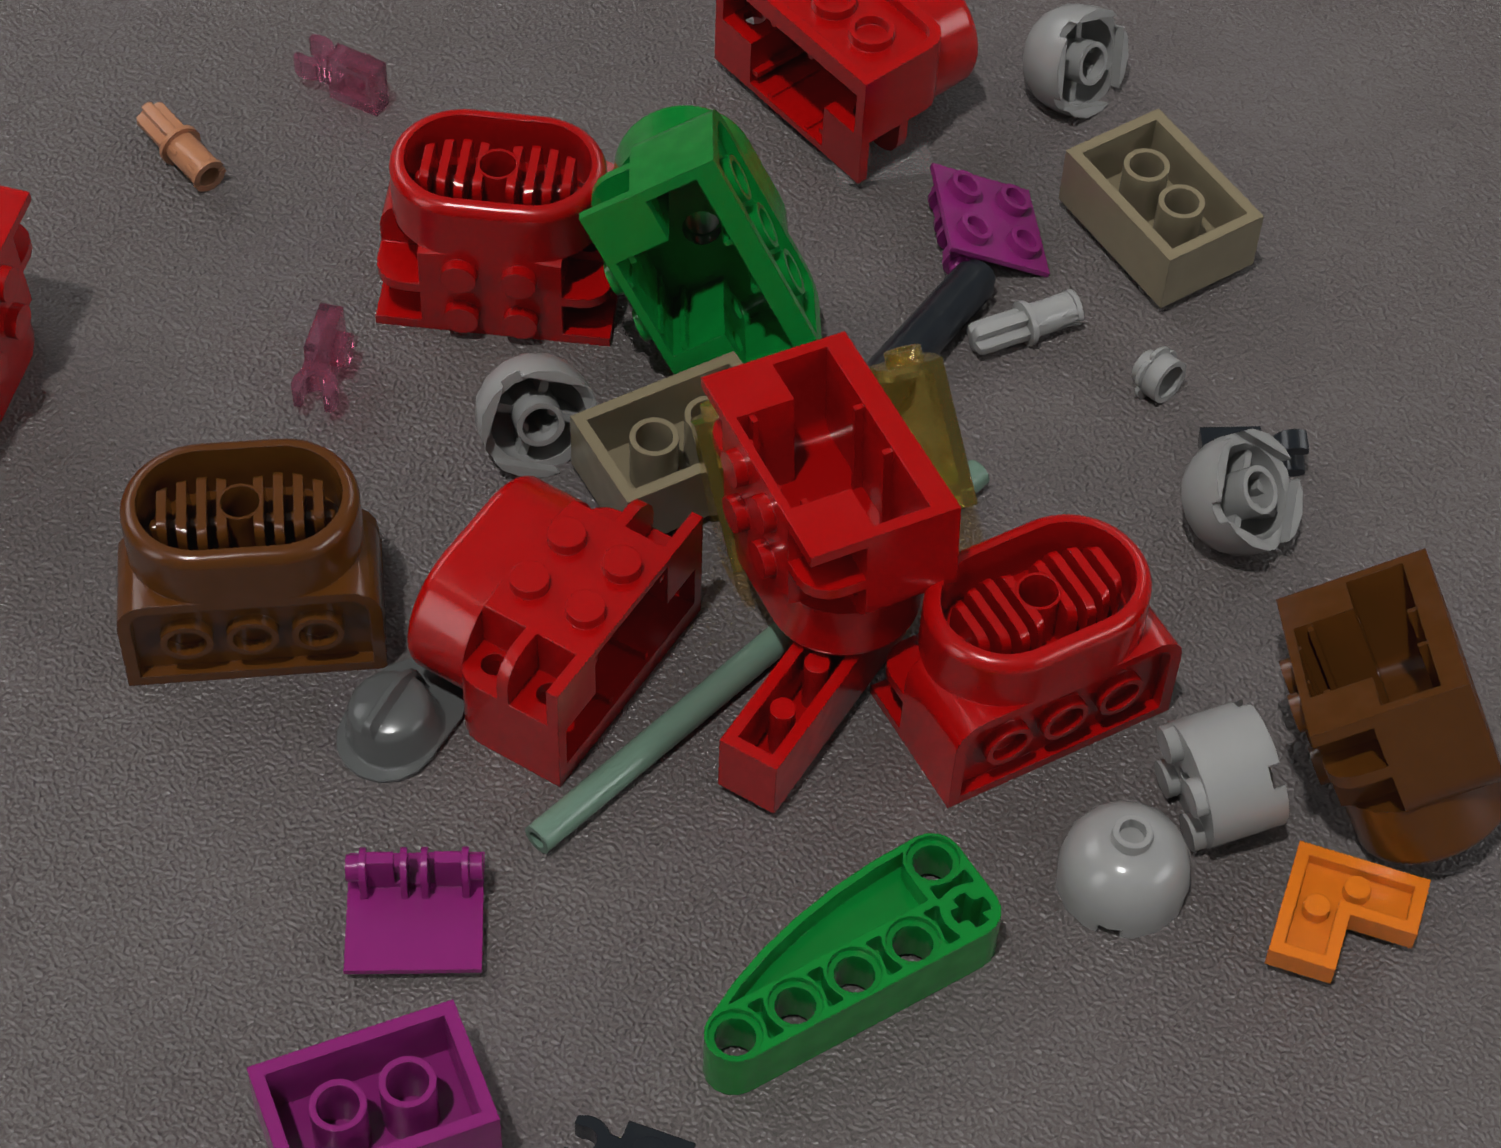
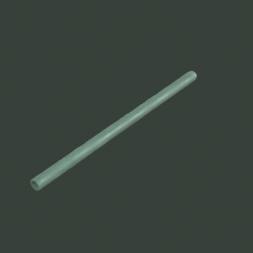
(670, 729)

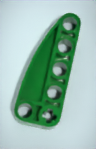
(854, 939)

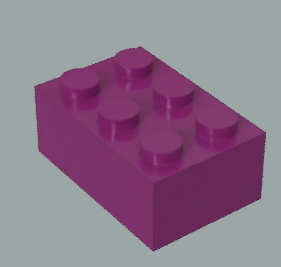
(380, 1088)

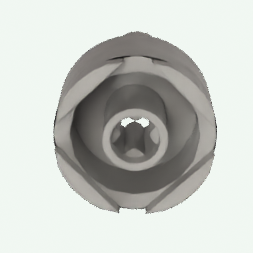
(1221, 774)

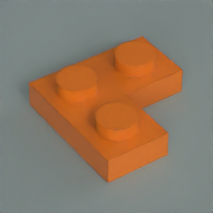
(1339, 893)

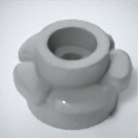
(1158, 374)

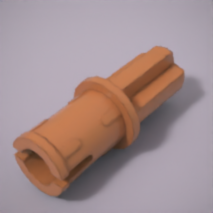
(181, 146)

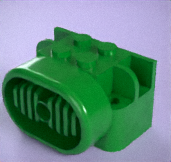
(701, 242)

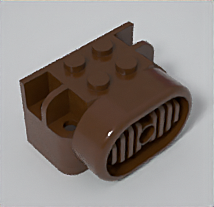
(247, 565)
(1392, 711)

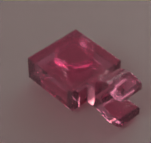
(351, 75)
(325, 352)

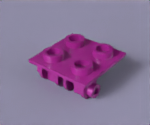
(984, 222)
(414, 912)

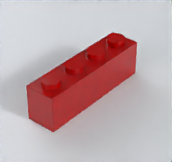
(792, 721)

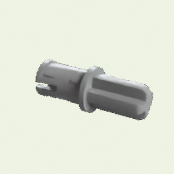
(1025, 322)

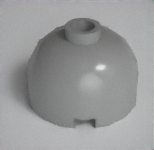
(1075, 58)
(527, 412)
(1241, 494)
(1124, 869)

